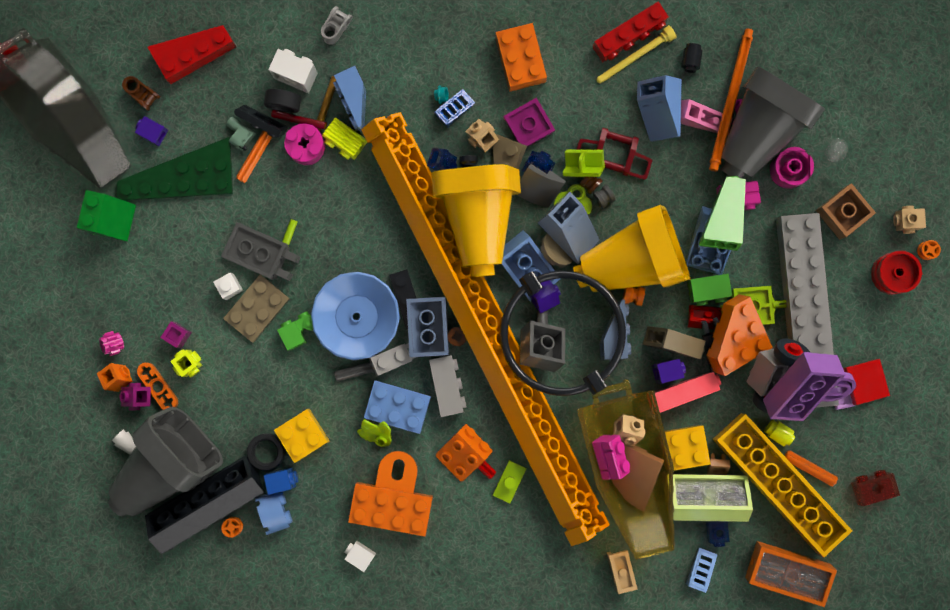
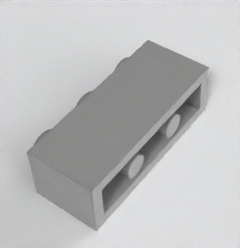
(447, 385)

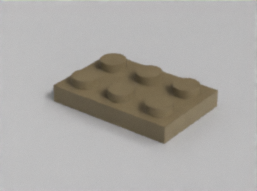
(256, 308)

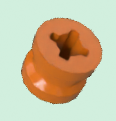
(933, 249)
(230, 529)

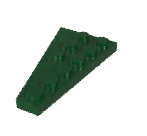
(192, 174)

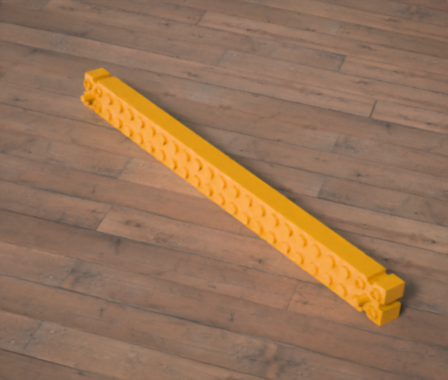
(481, 322)

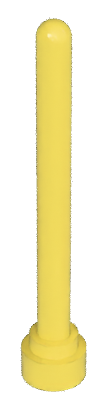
(666, 35)

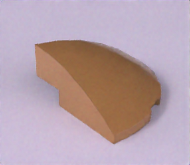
(640, 482)

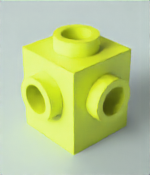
(180, 360)

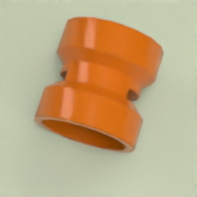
(634, 295)

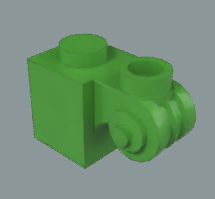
(292, 332)

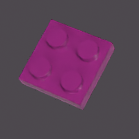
(529, 123)

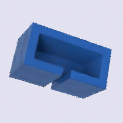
(280, 480)

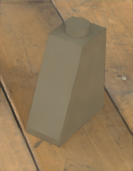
(674, 342)

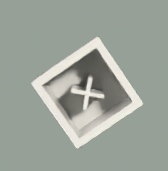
(293, 70)

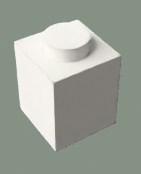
(228, 286)
(359, 555)

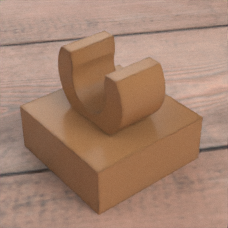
(718, 466)

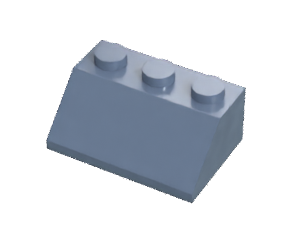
(427, 327)

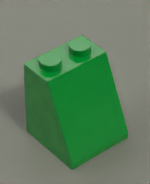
(106, 216)

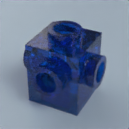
(541, 161)

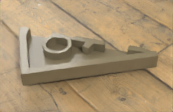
(508, 152)

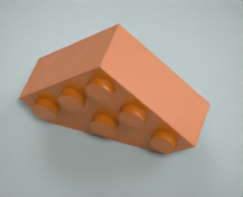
(737, 336)

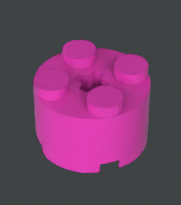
(294, 141)
(799, 160)

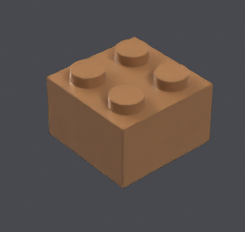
(845, 211)

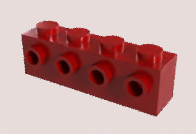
(630, 31)

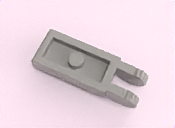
(391, 359)

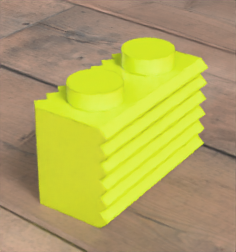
(344, 138)

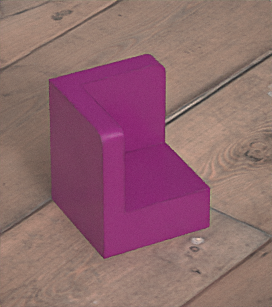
(176, 335)

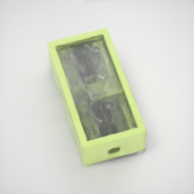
(711, 498)

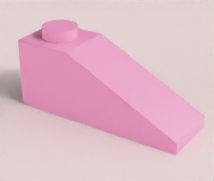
(700, 116)

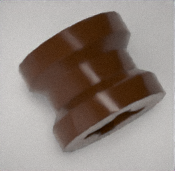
(590, 183)
(456, 336)

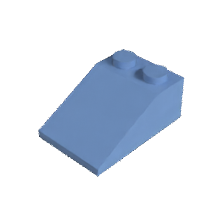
(524, 256)

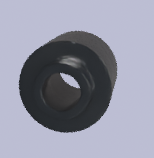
(692, 57)

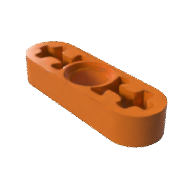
(153, 372)

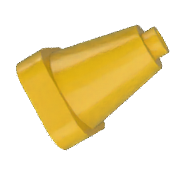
(478, 211)
(637, 255)

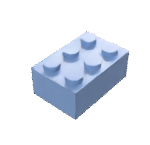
(397, 407)

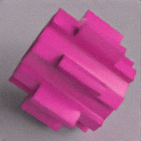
(111, 343)

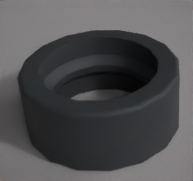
(282, 100)
(251, 451)

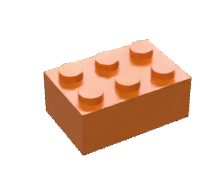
(520, 57)

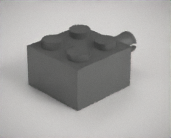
(542, 344)

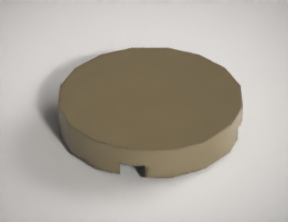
(554, 253)

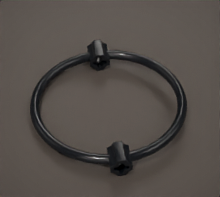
(531, 285)

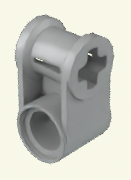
(336, 22)

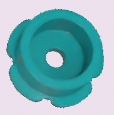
(441, 94)

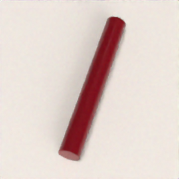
(298, 119)

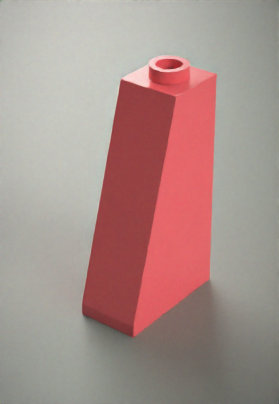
(687, 391)

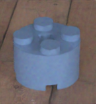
(273, 513)

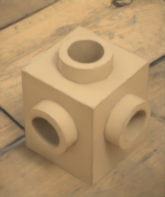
(481, 135)
(909, 219)
(630, 429)

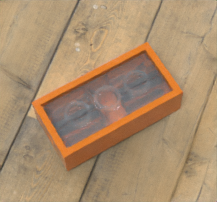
(790, 574)

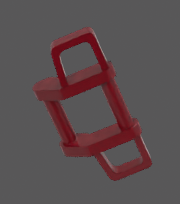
(625, 170)

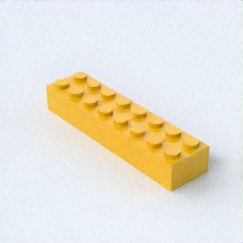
(782, 485)

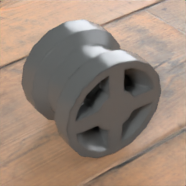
(604, 196)

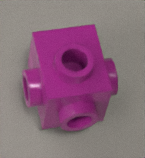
(135, 396)

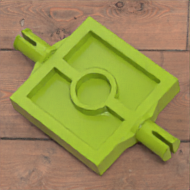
(762, 300)

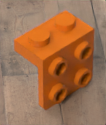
(464, 453)

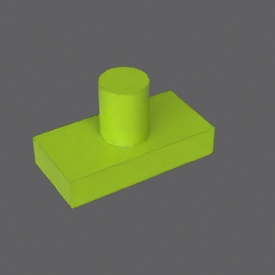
(509, 481)

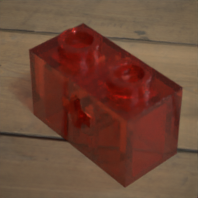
(886, 488)

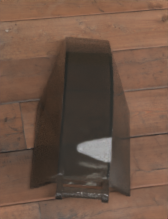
(59, 108)

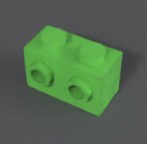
(709, 288)

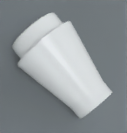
(124, 442)

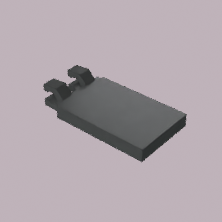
(258, 252)

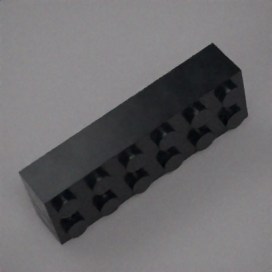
(203, 505)

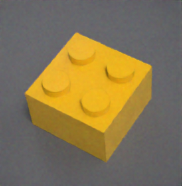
(301, 435)
(688, 447)

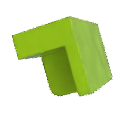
(584, 163)

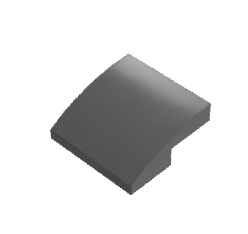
(540, 187)

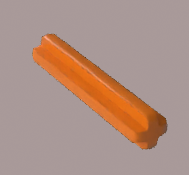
(253, 157)
(811, 468)

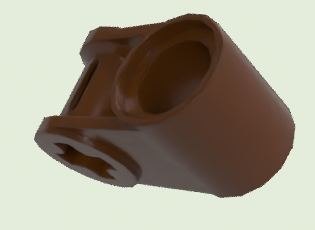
(142, 94)

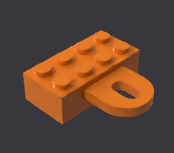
(392, 502)

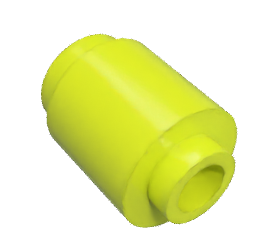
(780, 433)

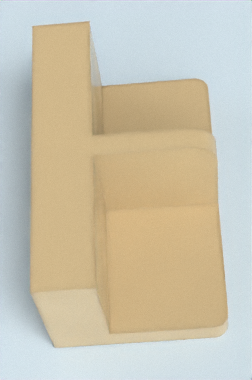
(622, 571)

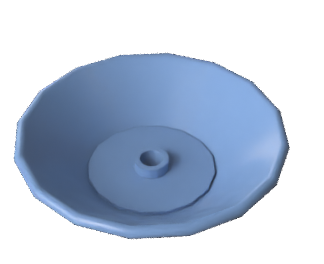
(335, 309)

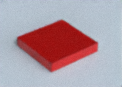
(869, 382)

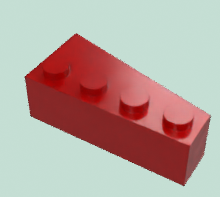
(188, 53)

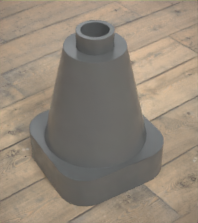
(766, 123)
(167, 458)

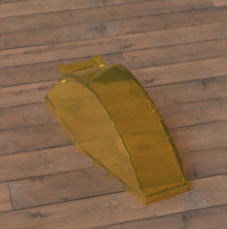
(646, 531)

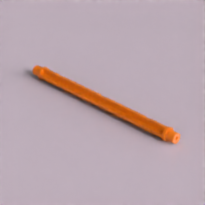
(731, 100)

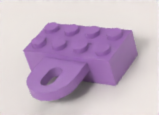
(806, 385)

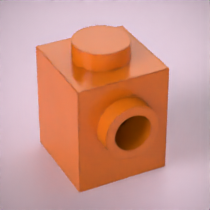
(114, 377)

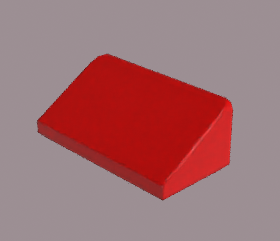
(704, 313)

